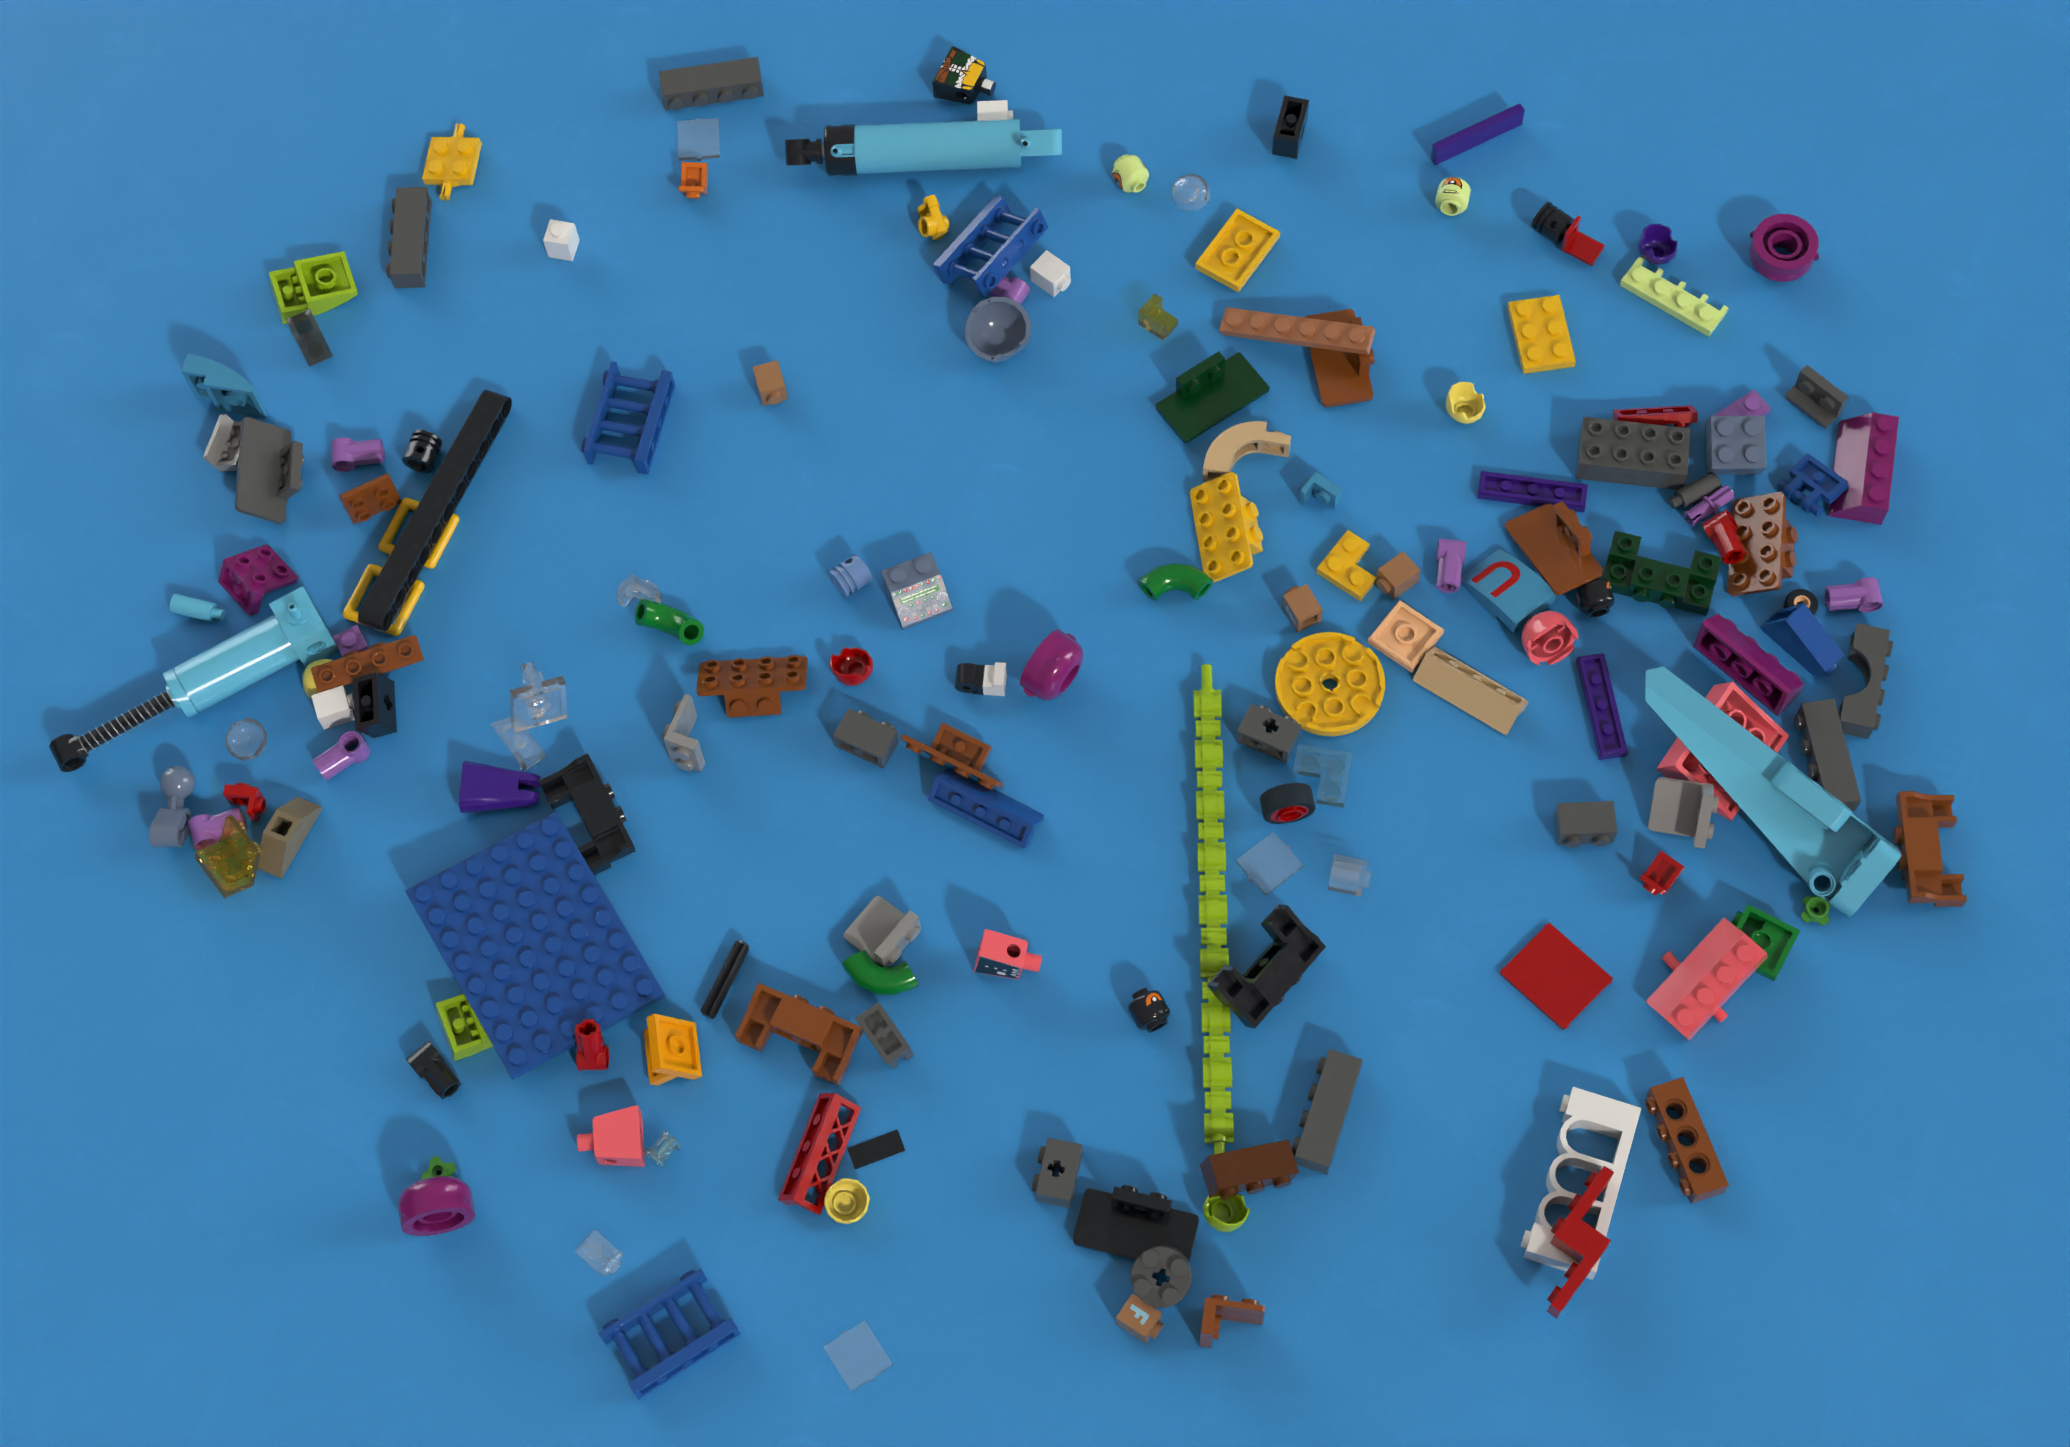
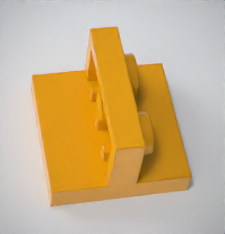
(671, 1049)

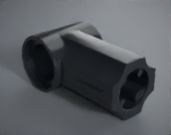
(430, 1066)

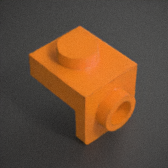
(694, 179)

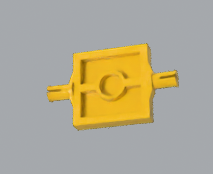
(452, 161)

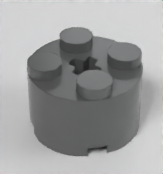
(1146, 1284)

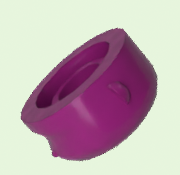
(1784, 232)
(1052, 666)
(435, 1206)

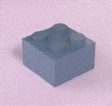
(1735, 445)

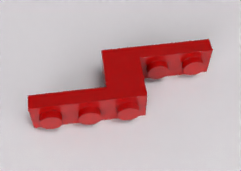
(1579, 1240)

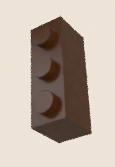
(1249, 1169)

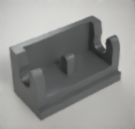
(884, 1035)

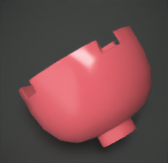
(1548, 637)

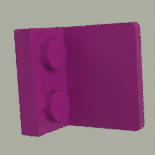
(253, 575)

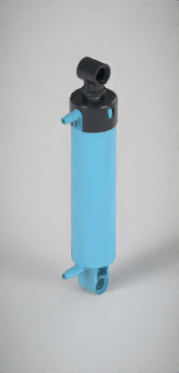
(923, 147)

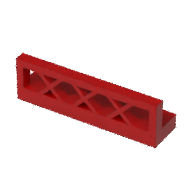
(811, 1148)

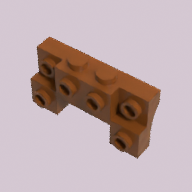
(1920, 849)
(803, 1024)

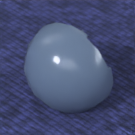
(997, 329)

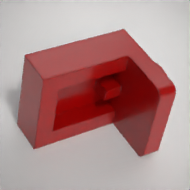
(246, 795)
(1661, 874)

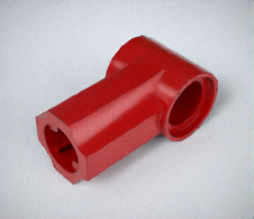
(1723, 533)
(591, 1051)

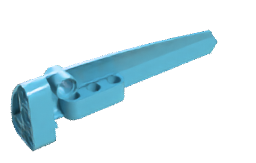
(1789, 808)

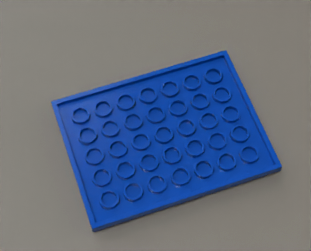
(534, 944)

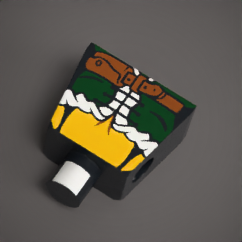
(962, 78)

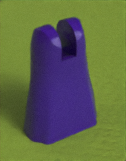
(494, 788)

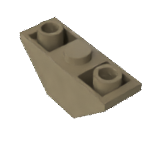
(286, 834)

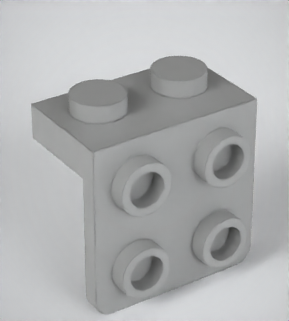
(680, 747)
(1683, 809)
(883, 931)

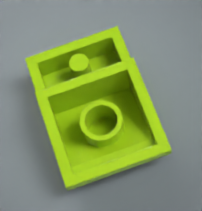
(312, 284)
(461, 1028)

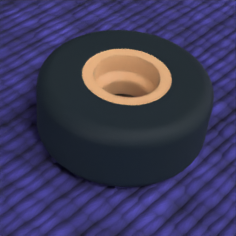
(1803, 596)

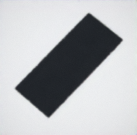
(876, 1149)

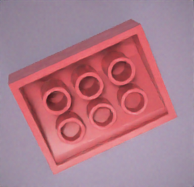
(1728, 697)

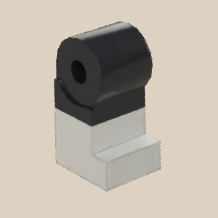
(981, 679)

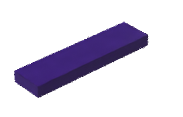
(1477, 134)
(1531, 490)
(1601, 706)

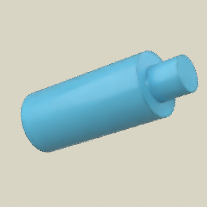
(195, 608)

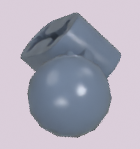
(170, 823)

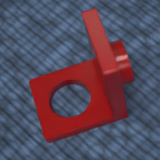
(1581, 245)

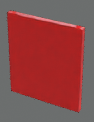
(1556, 976)

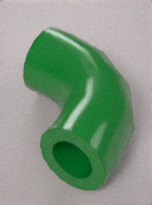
(1175, 577)
(669, 620)
(878, 978)

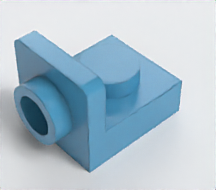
(1322, 488)

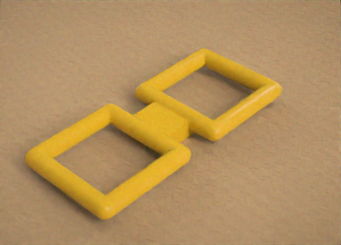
(374, 570)

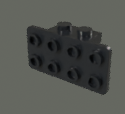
(1132, 1223)

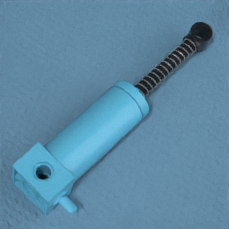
(219, 672)

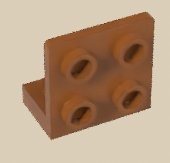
(370, 498)
(1220, 1308)

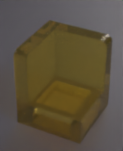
(1155, 319)

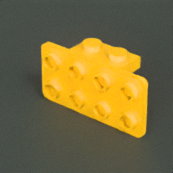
(1225, 527)

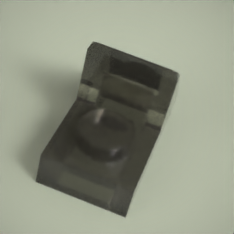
(309, 337)

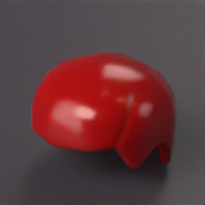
(851, 666)

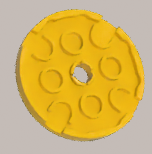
(1333, 657)

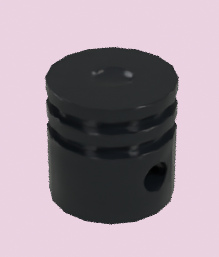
(1552, 223)
(422, 448)

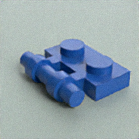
(1818, 479)

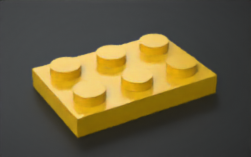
(1237, 250)
(1541, 334)

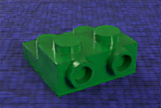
(1770, 934)

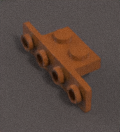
(379, 658)
(958, 749)

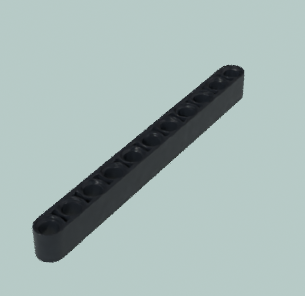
(434, 511)

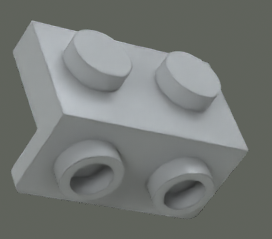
(223, 445)

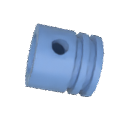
(850, 575)

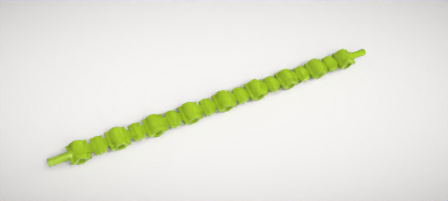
(1212, 912)

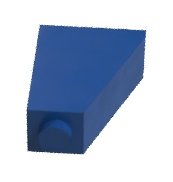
(1803, 639)

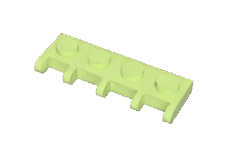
(1672, 298)

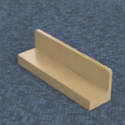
(1469, 690)

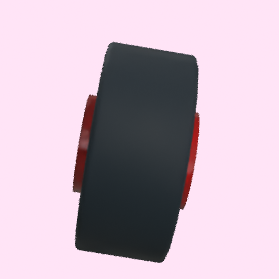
(1287, 803)

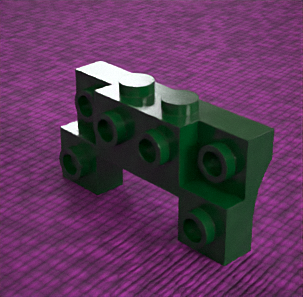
(1660, 581)

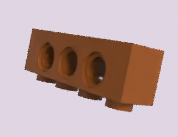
(1677, 1096)

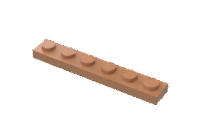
(1297, 331)

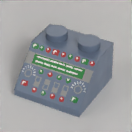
(916, 590)

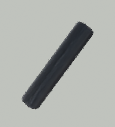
(725, 979)

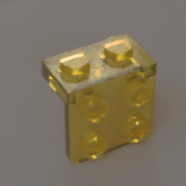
(232, 861)

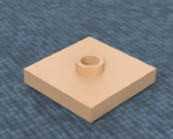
(1405, 636)

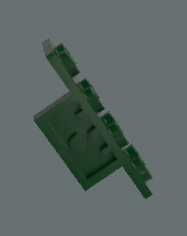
(1211, 394)

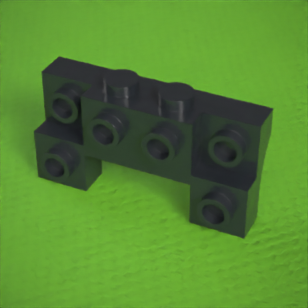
(594, 803)
(1274, 970)

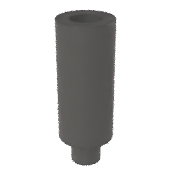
(1695, 491)

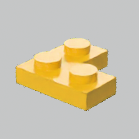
(1341, 568)

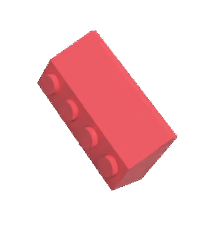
(1707, 978)

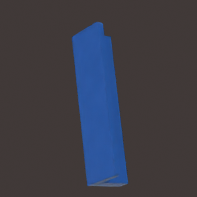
(985, 807)

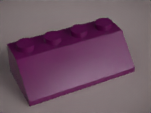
(1866, 461)
(1747, 664)

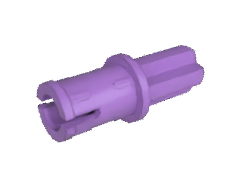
(1708, 505)

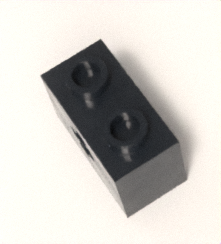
(1290, 127)
(374, 705)

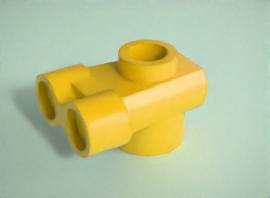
(931, 220)

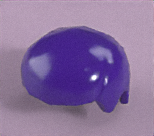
(1657, 244)

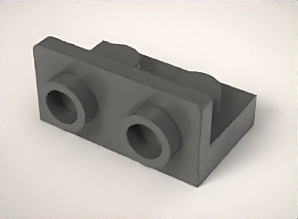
(1817, 397)

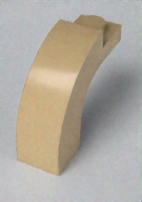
(1240, 441)

